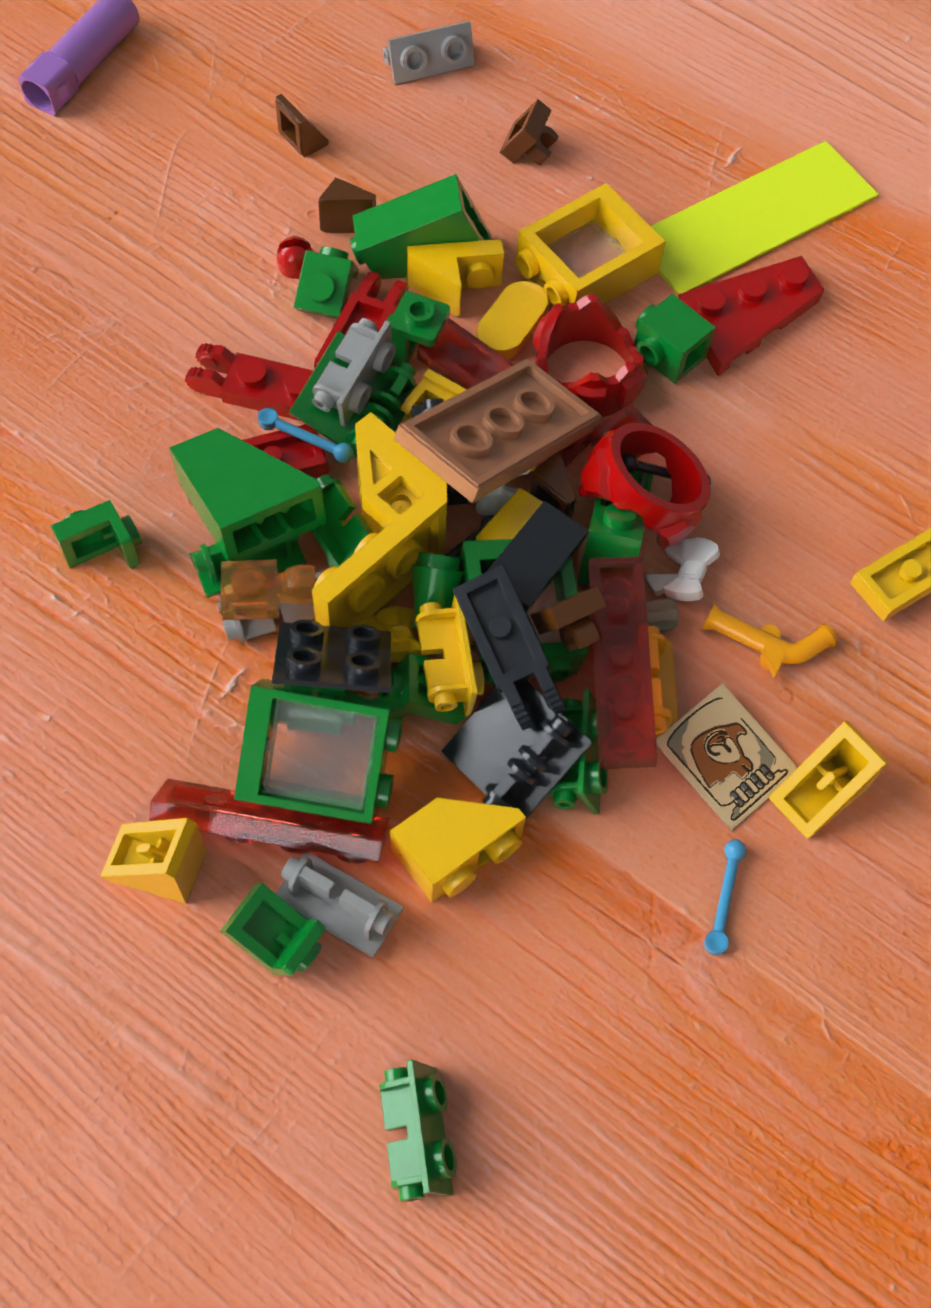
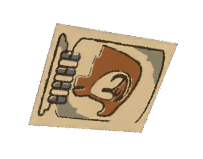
(726, 756)

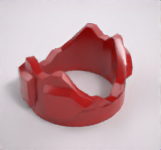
(596, 322)
(609, 479)

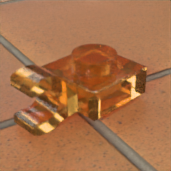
(255, 588)

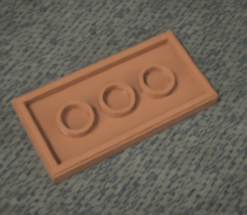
(497, 429)

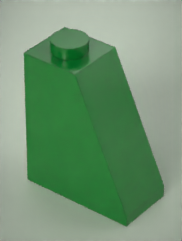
(422, 217)
(245, 493)

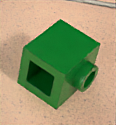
(673, 338)

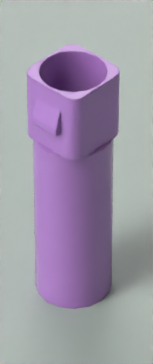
(58, 72)

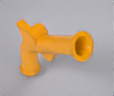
(768, 641)

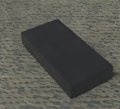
(540, 551)

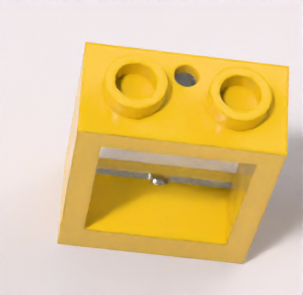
(589, 249)

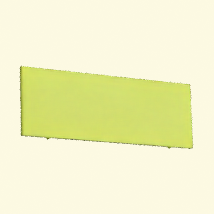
(758, 216)

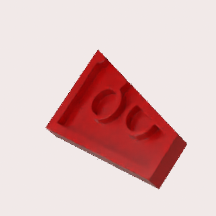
(753, 306)

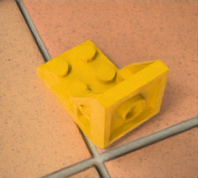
(407, 516)

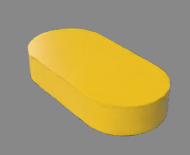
(513, 318)

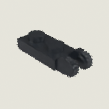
(507, 641)

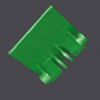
(385, 402)

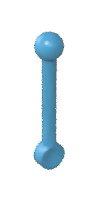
(269, 420)
(717, 941)

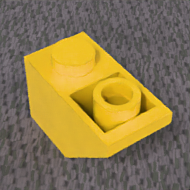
(452, 840)

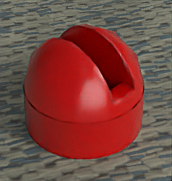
(291, 256)

